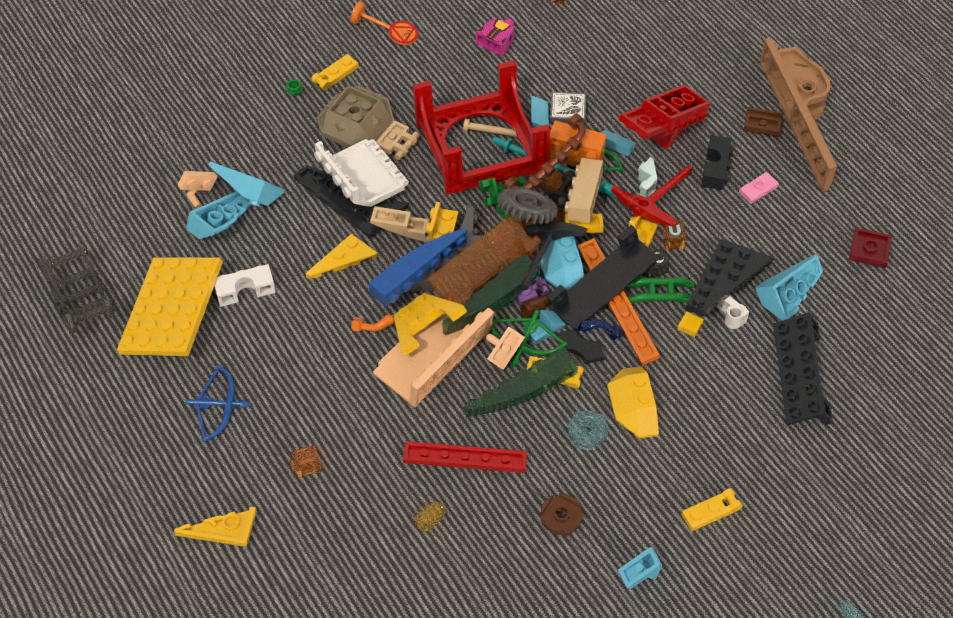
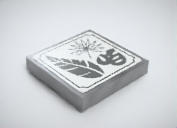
(566, 105)

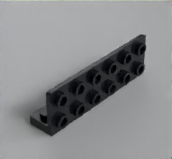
(603, 281)
(800, 370)

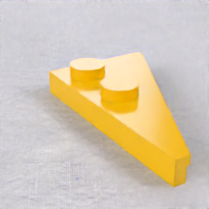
(347, 253)
(226, 529)

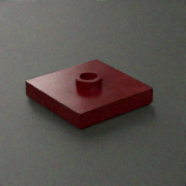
(870, 247)

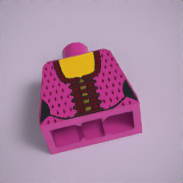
(496, 35)

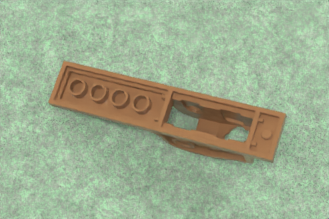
(802, 99)

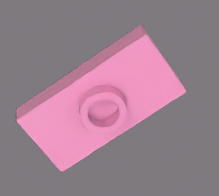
(758, 187)

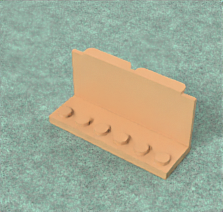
(430, 363)

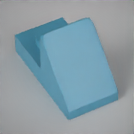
(551, 322)
(641, 567)

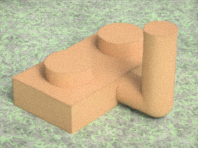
(196, 181)
(504, 347)

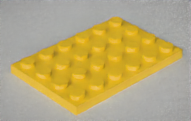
(170, 306)

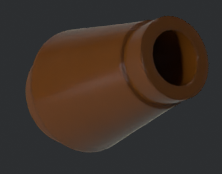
(529, 306)

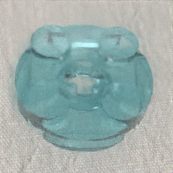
(588, 419)

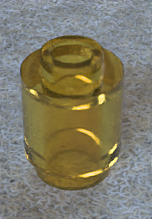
(429, 516)

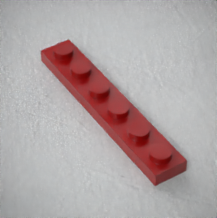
(465, 457)

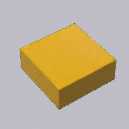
(690, 324)

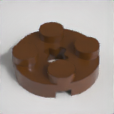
(557, 525)

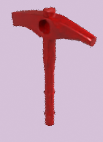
(644, 206)

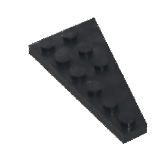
(332, 195)
(725, 272)

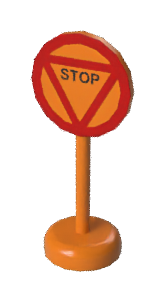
(400, 31)

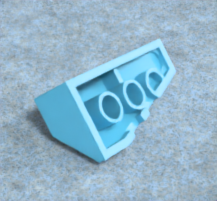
(249, 187)
(217, 215)
(788, 288)

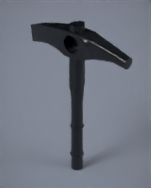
(547, 232)

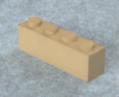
(584, 190)

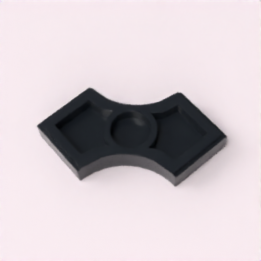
(587, 350)

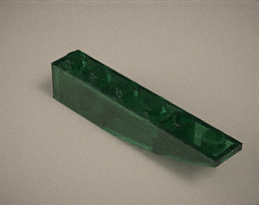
(494, 294)
(525, 385)

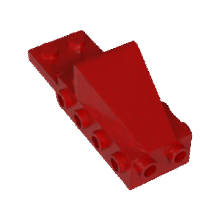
(666, 115)

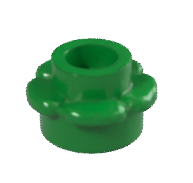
(294, 87)

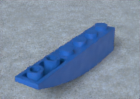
(414, 266)

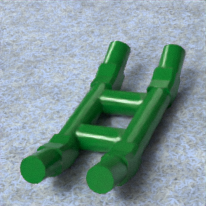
(651, 295)

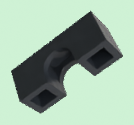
(719, 152)

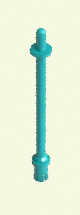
(508, 145)

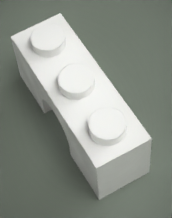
(256, 278)

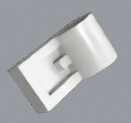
(733, 308)

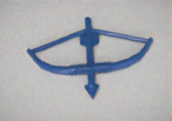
(206, 402)

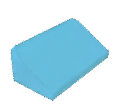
(539, 112)
(619, 143)

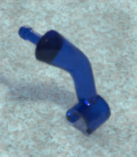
(615, 331)

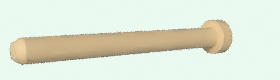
(487, 128)

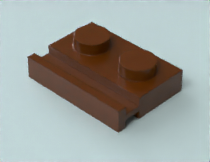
(763, 121)

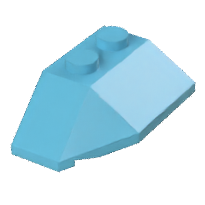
(562, 263)

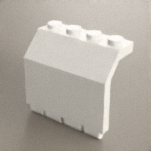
(363, 172)

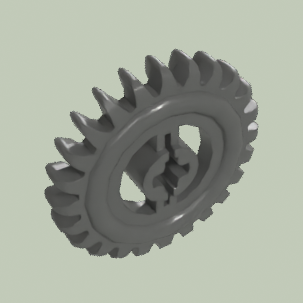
(527, 208)

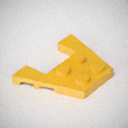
(421, 313)

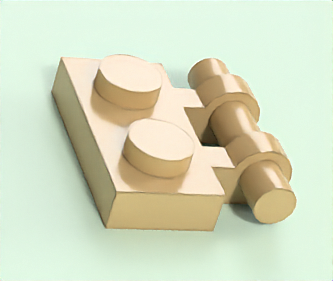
(392, 138)

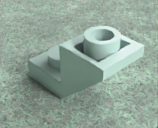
(648, 177)

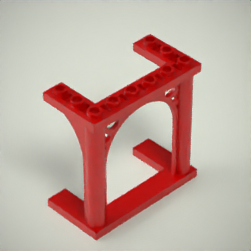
(533, 140)

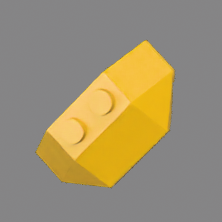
(634, 402)

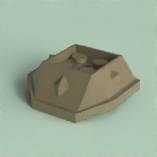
(355, 116)

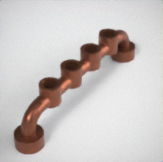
(559, 156)

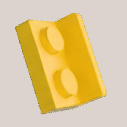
(442, 222)
(594, 226)
(645, 229)

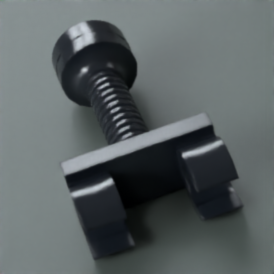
(560, 195)

